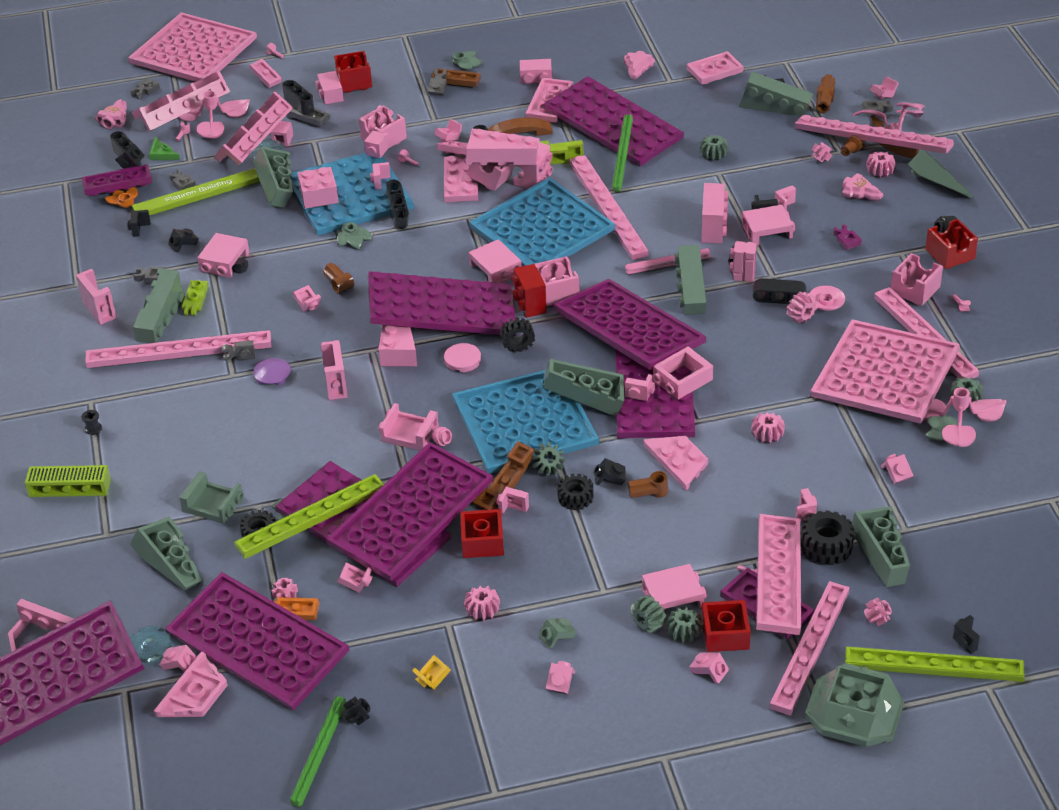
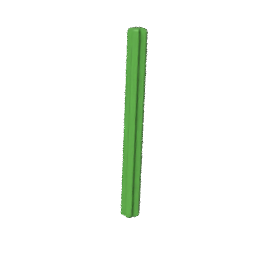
(622, 153)
(317, 752)

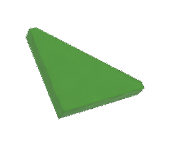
(162, 151)

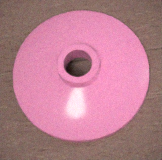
(828, 297)

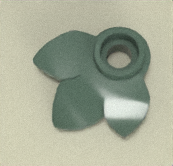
(466, 60)
(354, 236)
(937, 425)

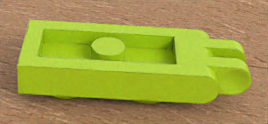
(195, 297)

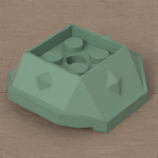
(855, 706)

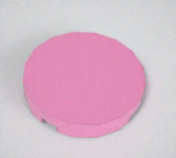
(462, 357)

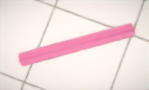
(658, 263)

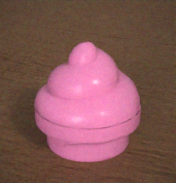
(442, 436)

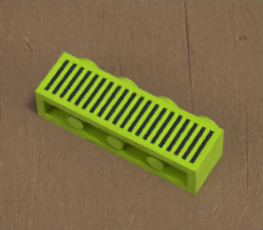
(67, 481)

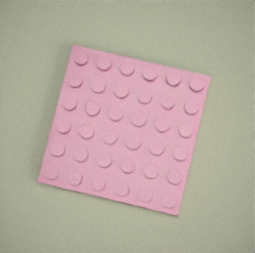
(192, 47)
(885, 371)

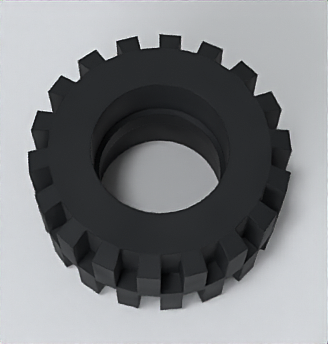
(827, 537)

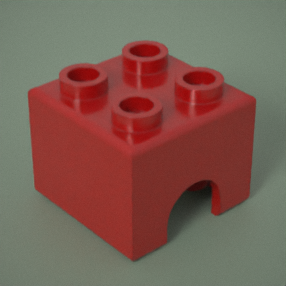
(353, 71)
(953, 246)

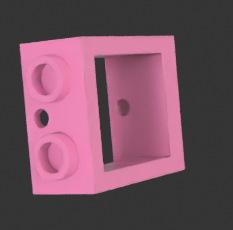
(700, 367)

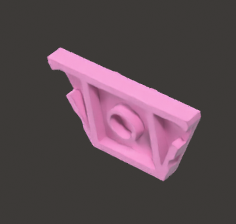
(678, 457)
(194, 691)

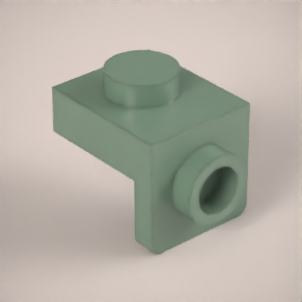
(556, 629)

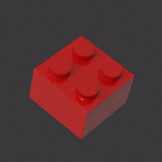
(529, 290)
(482, 533)
(726, 626)

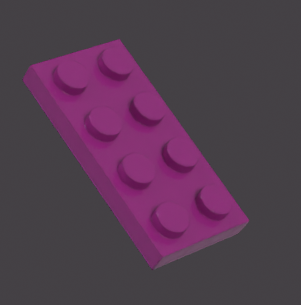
(116, 180)
(745, 588)

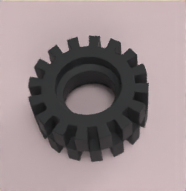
(520, 342)
(573, 483)
(255, 520)

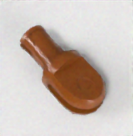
(852, 145)

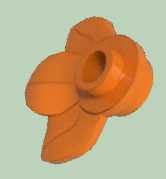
(122, 198)

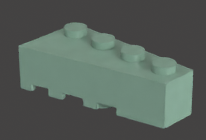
(774, 96)
(274, 175)
(690, 279)
(159, 306)
(586, 385)
(882, 544)

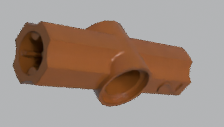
(825, 93)

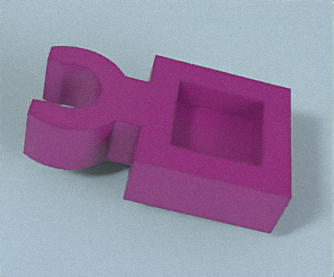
(847, 238)

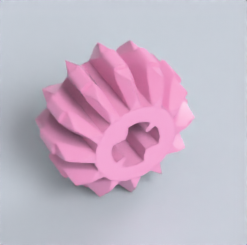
(880, 164)
(802, 307)
(768, 427)
(482, 602)

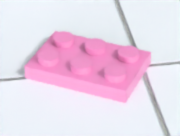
(715, 67)

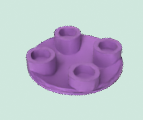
(272, 371)

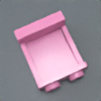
(767, 222)
(221, 254)
(495, 261)
(96, 301)
(334, 370)
(408, 429)
(674, 586)

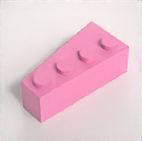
(501, 148)
(397, 346)

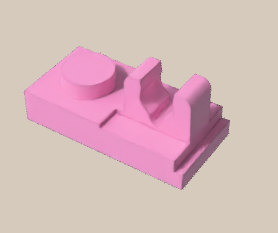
(266, 73)

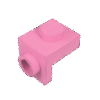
(887, 88)
(452, 131)
(380, 171)
(306, 298)
(639, 389)
(897, 468)
(513, 499)
(807, 506)
(354, 577)
(177, 657)
(710, 664)
(560, 677)

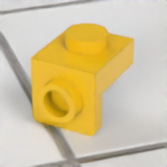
(432, 673)

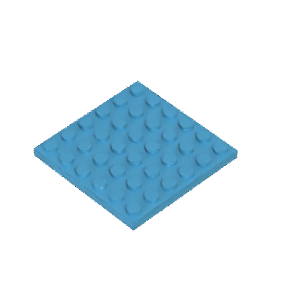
(356, 194)
(543, 223)
(521, 412)

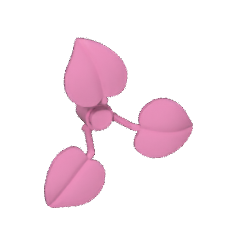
(916, 113)
(215, 129)
(965, 435)

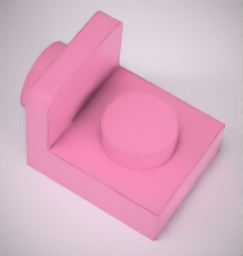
(786, 196)

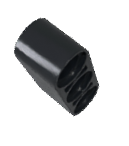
(298, 97)
(120, 143)
(397, 204)
(776, 290)

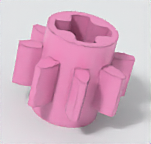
(821, 152)
(284, 588)
(877, 611)

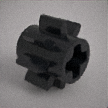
(356, 710)

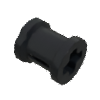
(91, 418)

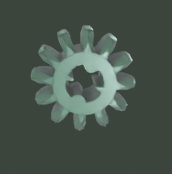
(714, 147)
(973, 386)
(543, 463)
(648, 614)
(684, 624)

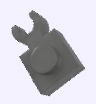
(438, 84)
(147, 87)
(878, 106)
(182, 181)
(147, 275)
(242, 350)

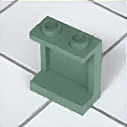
(210, 499)

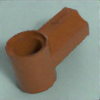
(339, 280)
(656, 485)

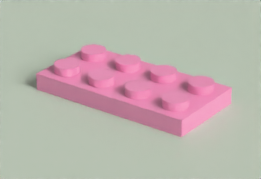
(546, 90)
(457, 183)

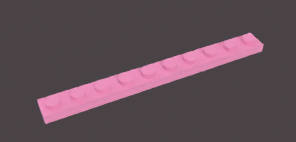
(875, 134)
(609, 207)
(172, 349)

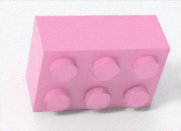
(714, 213)

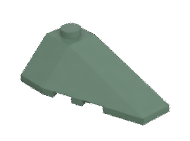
(930, 169)
(164, 549)

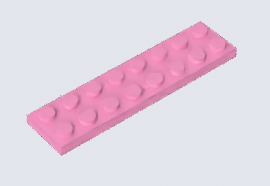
(778, 575)

